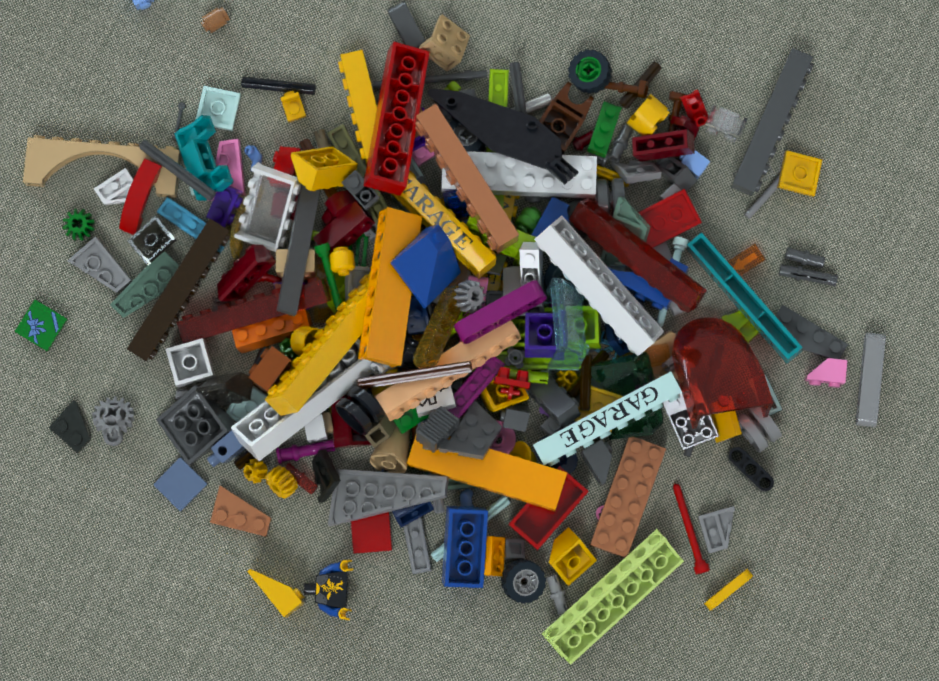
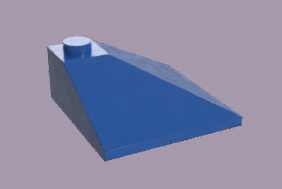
(427, 264)

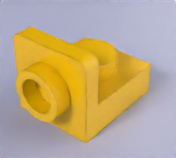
(293, 106)

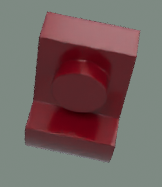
(337, 204)

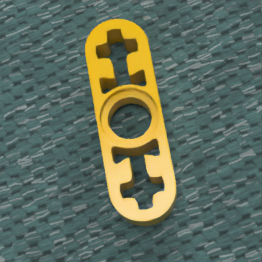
(727, 590)

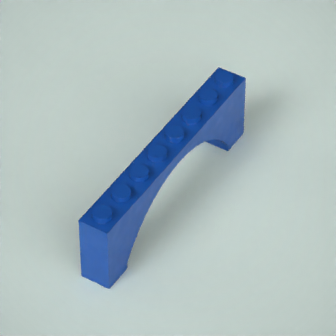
(630, 280)

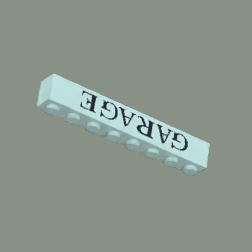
(607, 418)

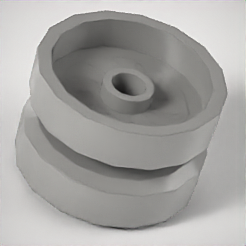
(757, 428)

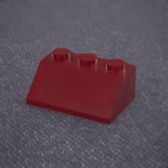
(245, 273)
(343, 434)

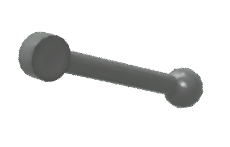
(181, 106)

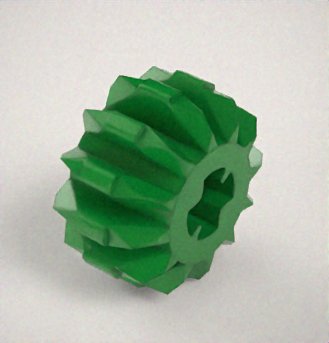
(72, 227)

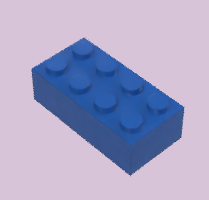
(464, 546)

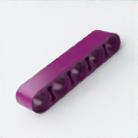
(500, 312)

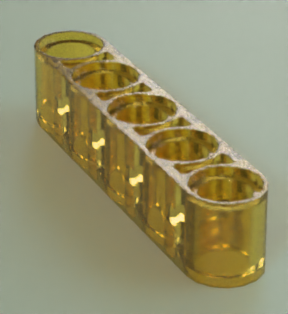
(438, 329)

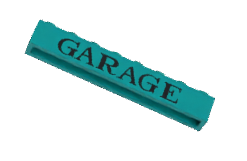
(744, 298)

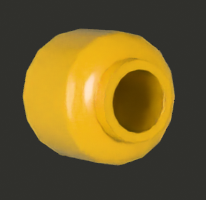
(342, 261)

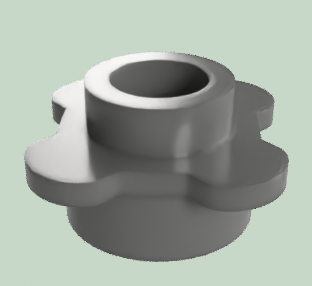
(510, 359)

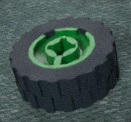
(596, 79)

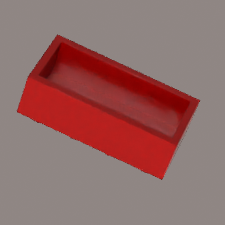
(538, 524)

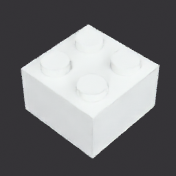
(190, 363)

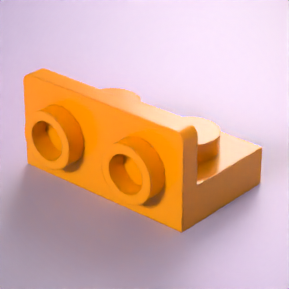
(494, 556)

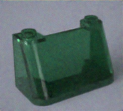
(623, 377)

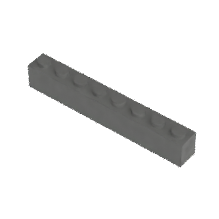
(771, 123)

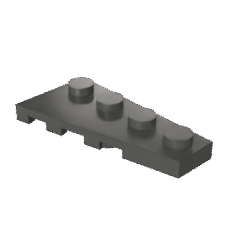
(811, 336)

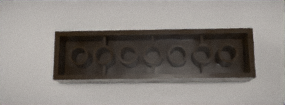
(178, 290)

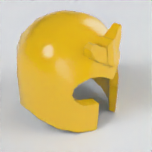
(301, 337)

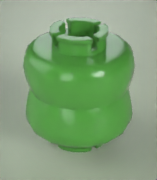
(528, 220)

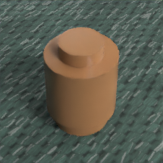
(214, 20)

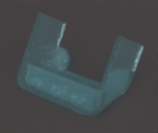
(568, 325)

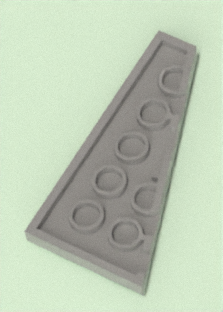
(375, 493)

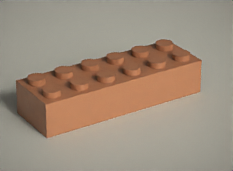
(627, 497)

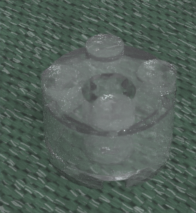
(725, 123)

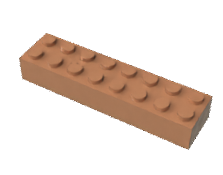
(466, 178)

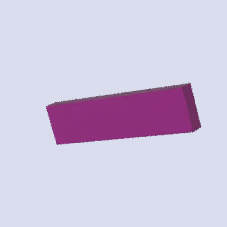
(475, 385)

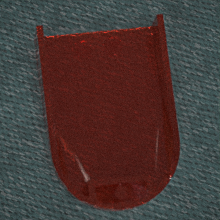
(718, 370)

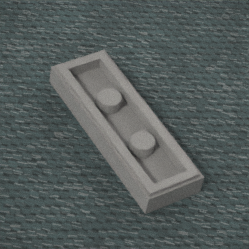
(417, 547)

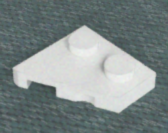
(115, 188)

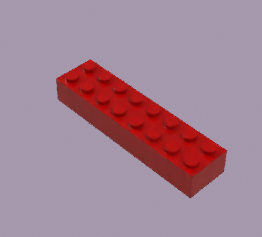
(396, 118)

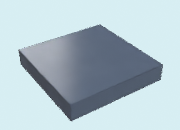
(180, 484)

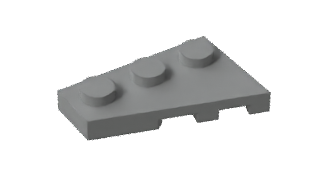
(100, 264)

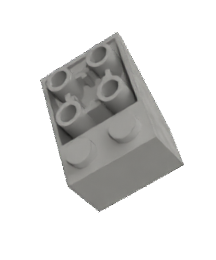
(681, 423)

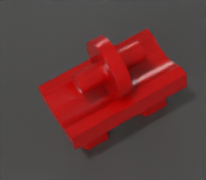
(695, 108)
(520, 382)

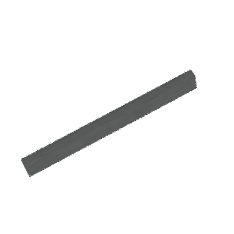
(298, 251)

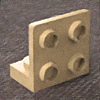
(446, 43)

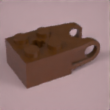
(566, 116)

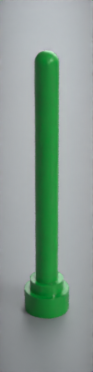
(323, 252)

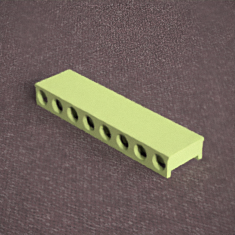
(613, 597)

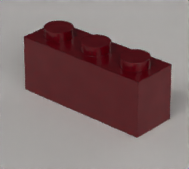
(663, 145)
(346, 227)

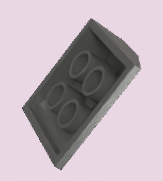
(195, 425)

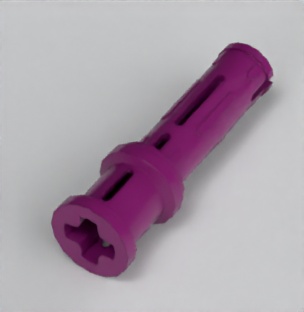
(296, 452)

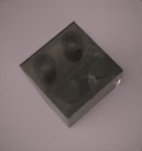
(227, 388)

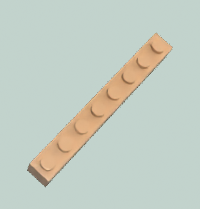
(408, 395)

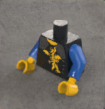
(331, 589)

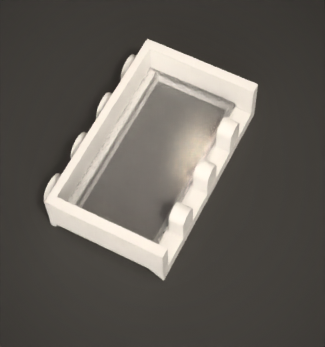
(268, 207)

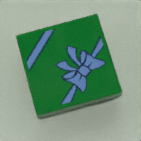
(41, 325)

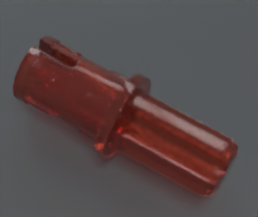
(302, 480)

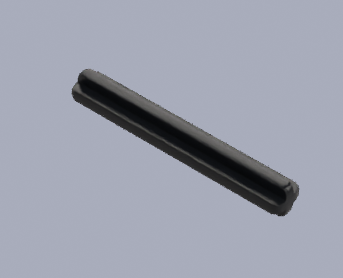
(278, 85)

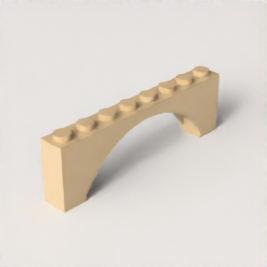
(49, 155)

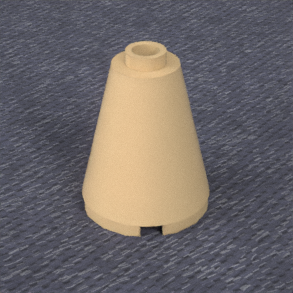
(392, 453)

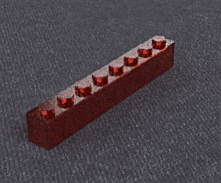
(637, 255)
(248, 312)

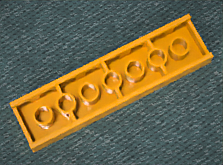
(391, 294)
(495, 473)

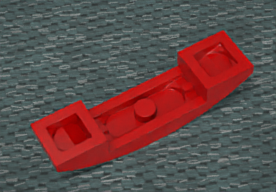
(138, 196)

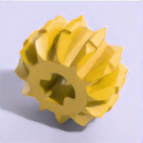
(281, 482)

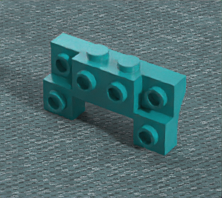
(198, 156)

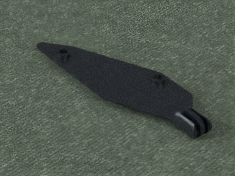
(507, 131)

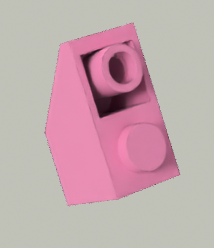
(830, 371)

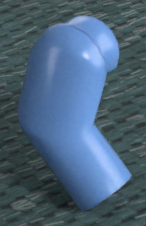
(254, 154)
(465, 498)

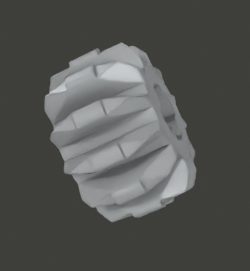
(469, 296)

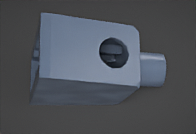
(233, 448)

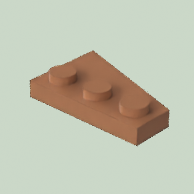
(238, 514)

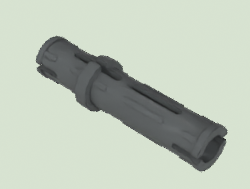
(808, 275)

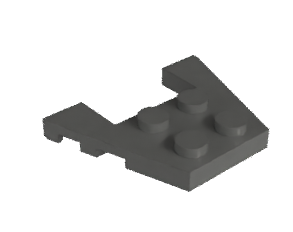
(474, 434)

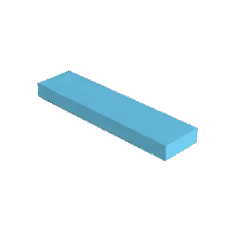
(182, 218)

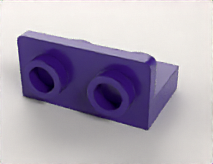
(224, 206)

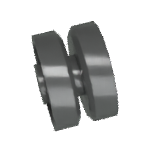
(608, 199)

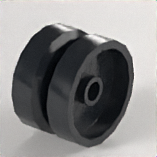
(359, 410)

